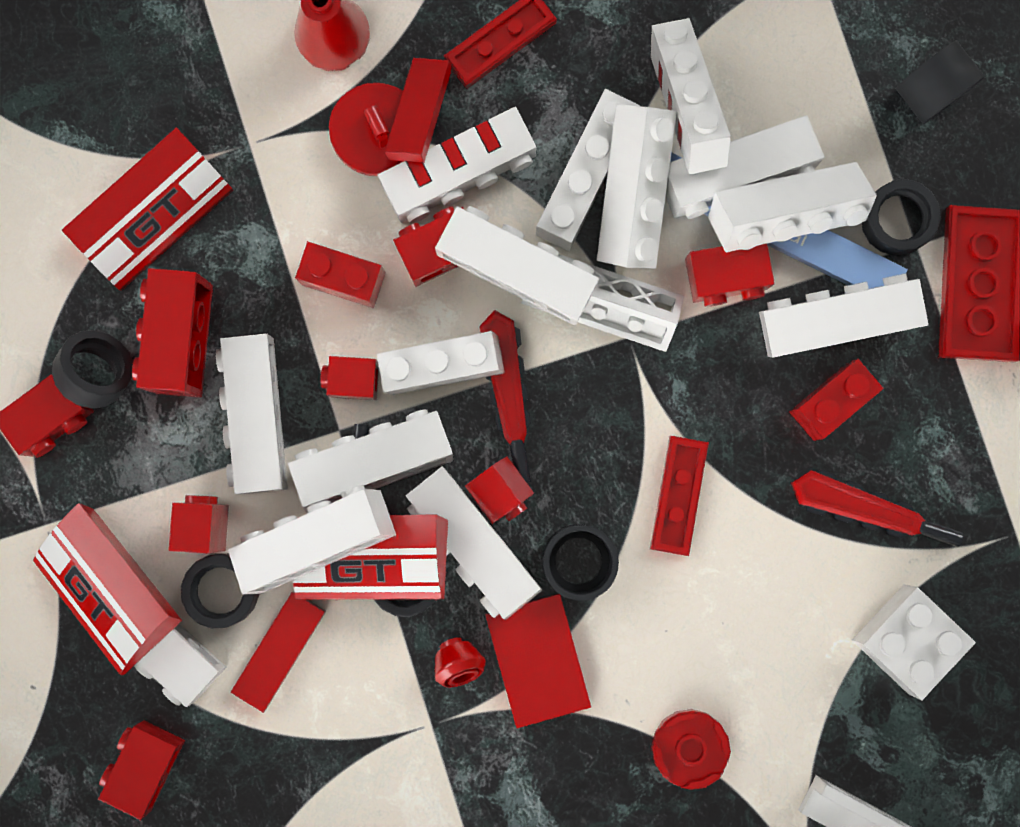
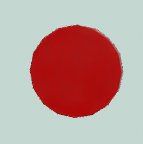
(691, 749)

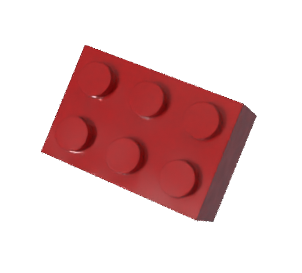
(173, 333)

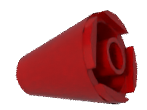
(331, 33)

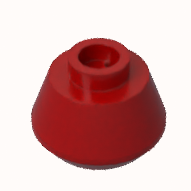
(458, 663)

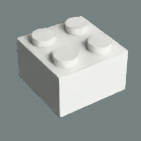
(913, 641)

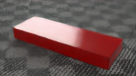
(499, 40)
(418, 110)
(679, 495)
(278, 652)

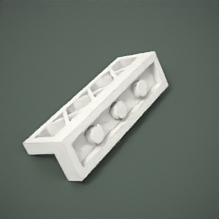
(630, 317)
(838, 808)

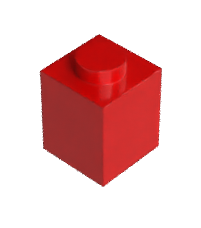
(351, 378)
(500, 491)

